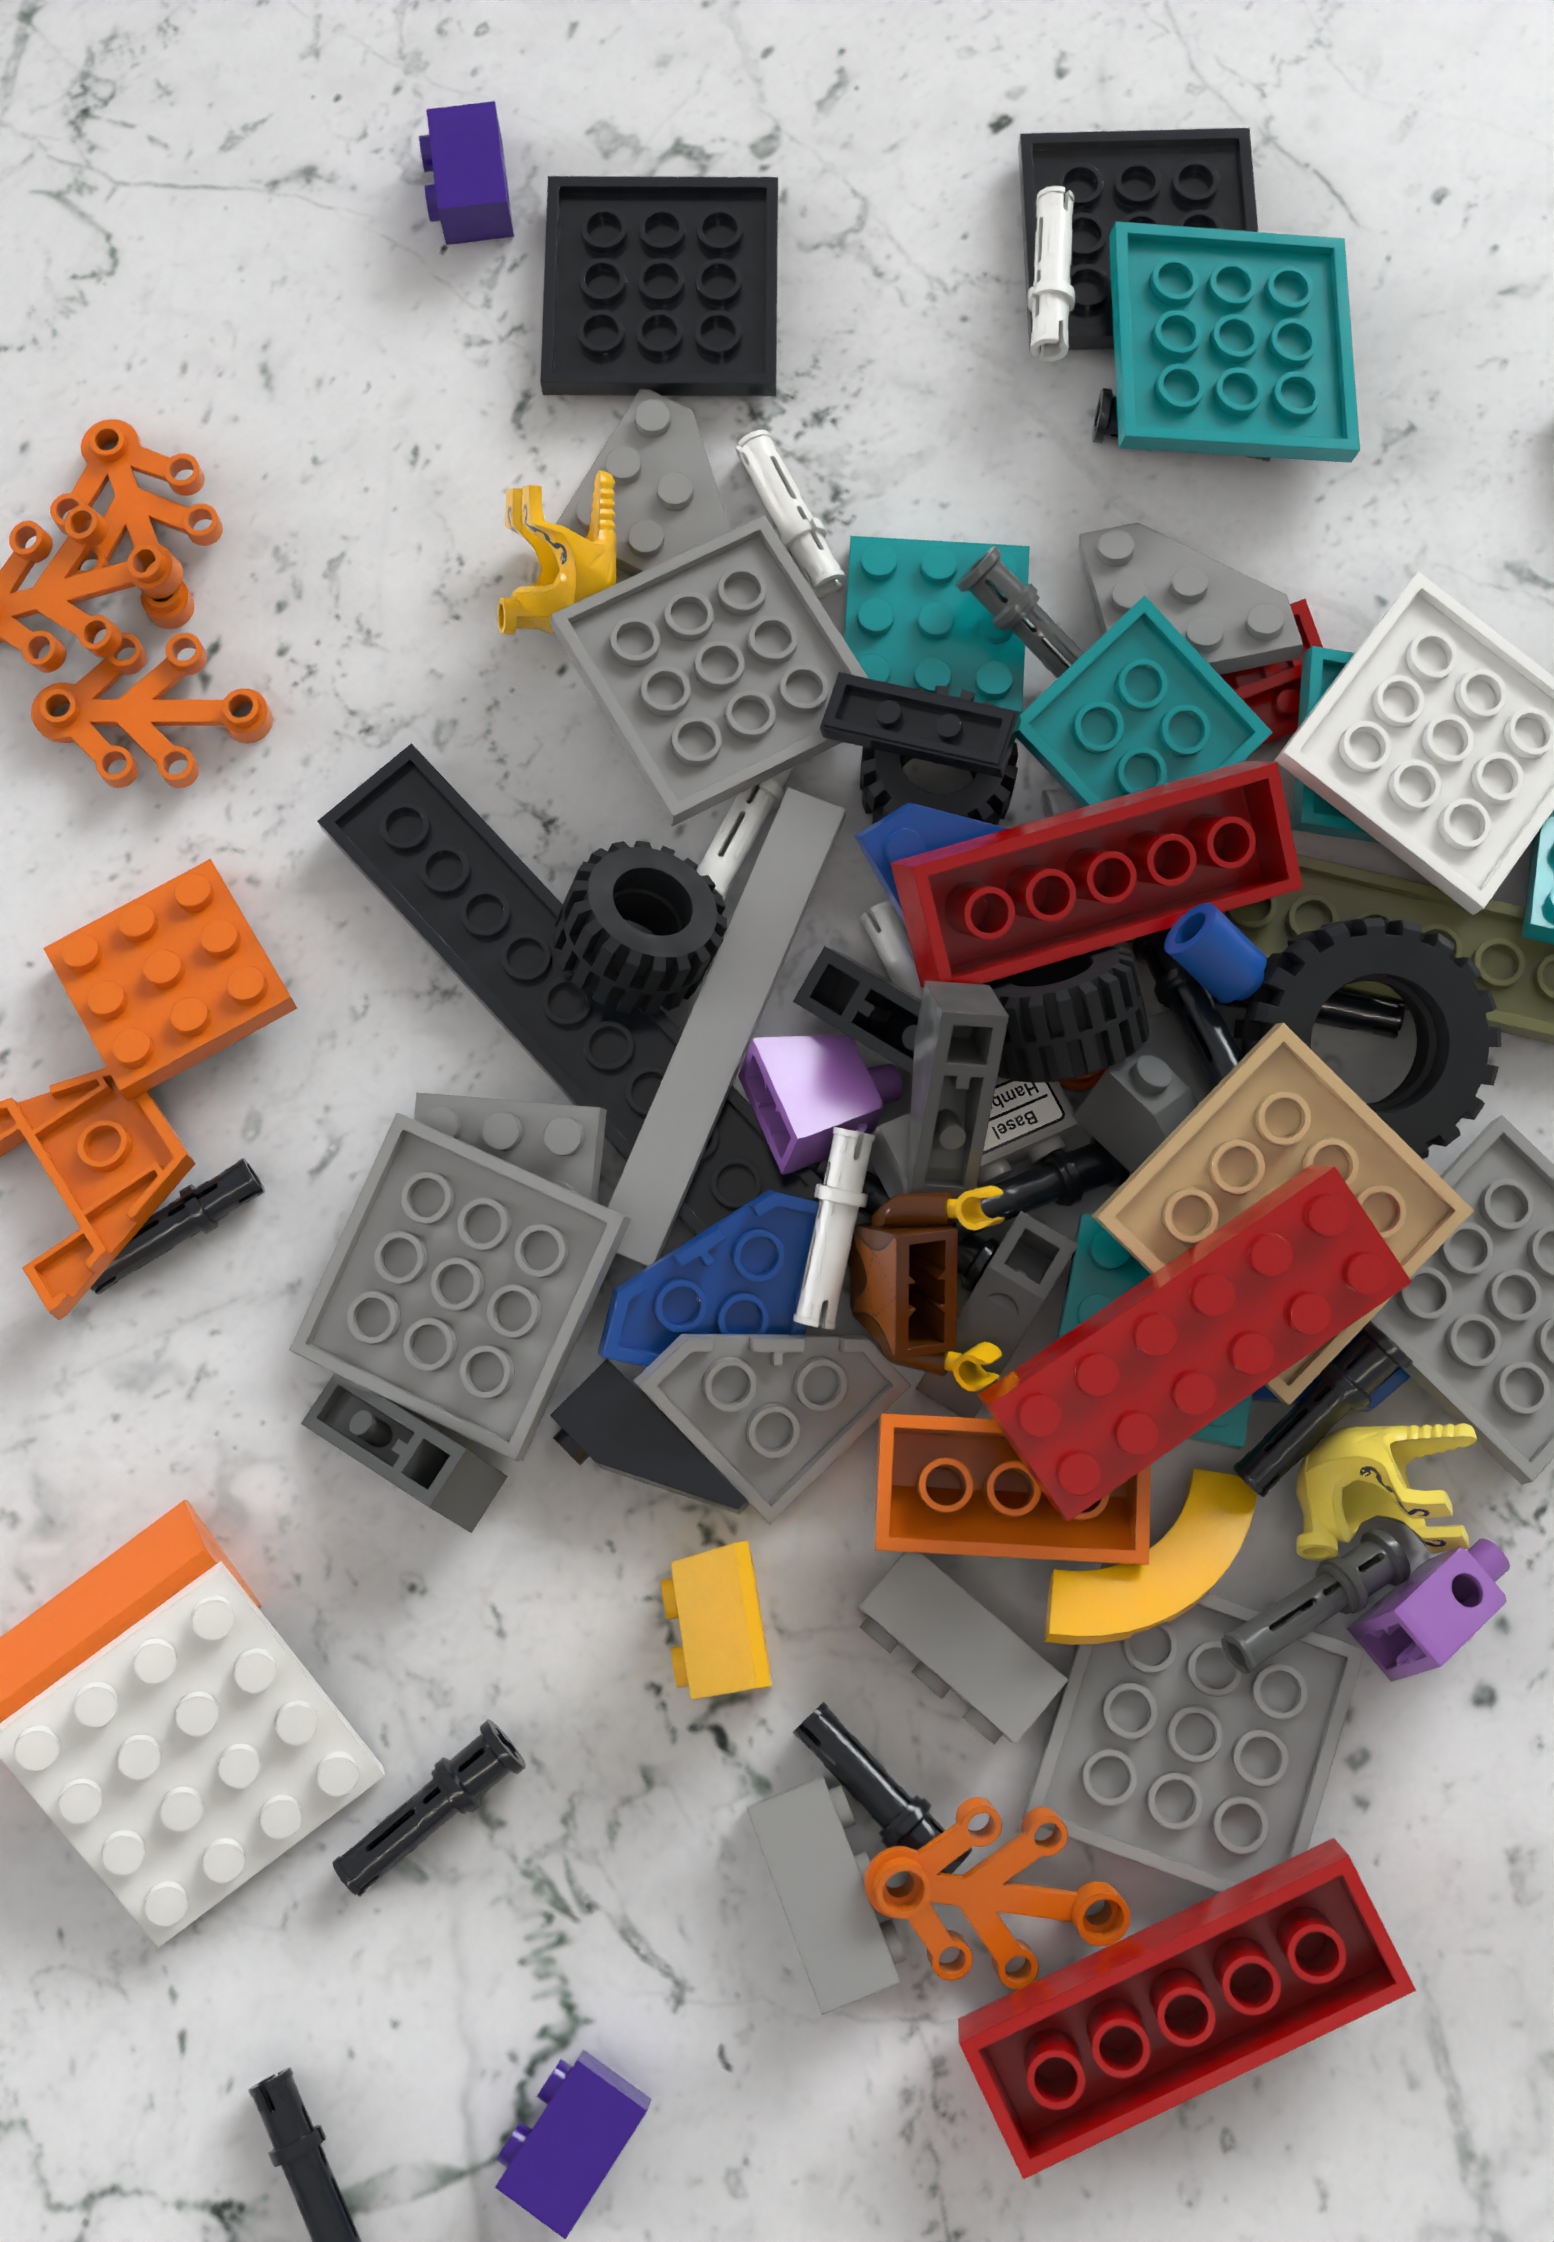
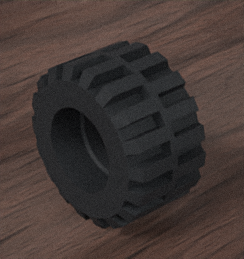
(888, 788)
(623, 961)
(1071, 1017)

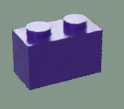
(468, 172)
(573, 2142)

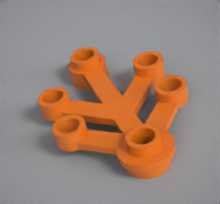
(136, 507)
(59, 589)
(142, 710)
(985, 1892)

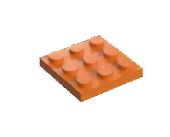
(169, 979)

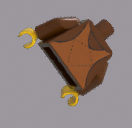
(908, 1282)

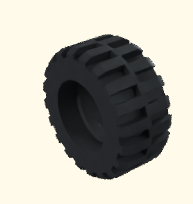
(1431, 982)

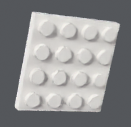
(1436, 744)
(187, 1754)

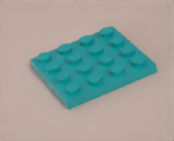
(1232, 343)

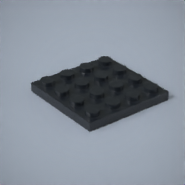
(1135, 178)
(660, 286)

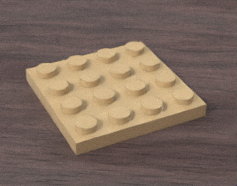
(1256, 1133)

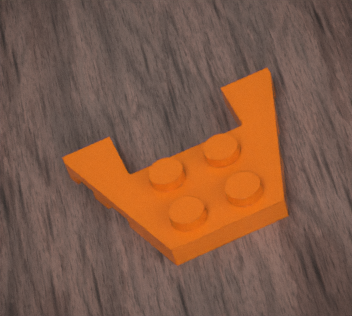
(109, 1166)

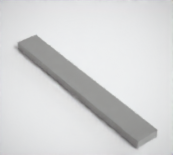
(723, 1023)

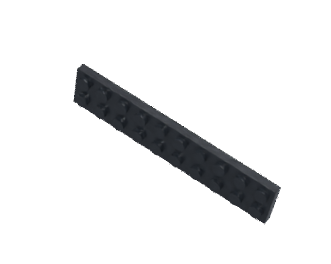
(496, 935)

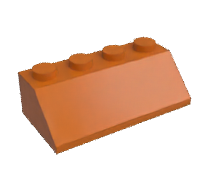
(967, 1493)
(106, 1604)

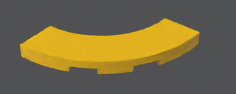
(1181, 1569)

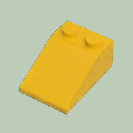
(718, 1622)

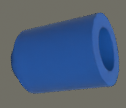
(1216, 953)

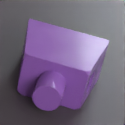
(807, 1088)
(1433, 1610)

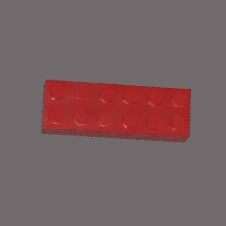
(1097, 874)
(1194, 1339)
(1182, 2007)

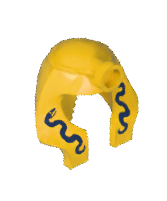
(568, 562)

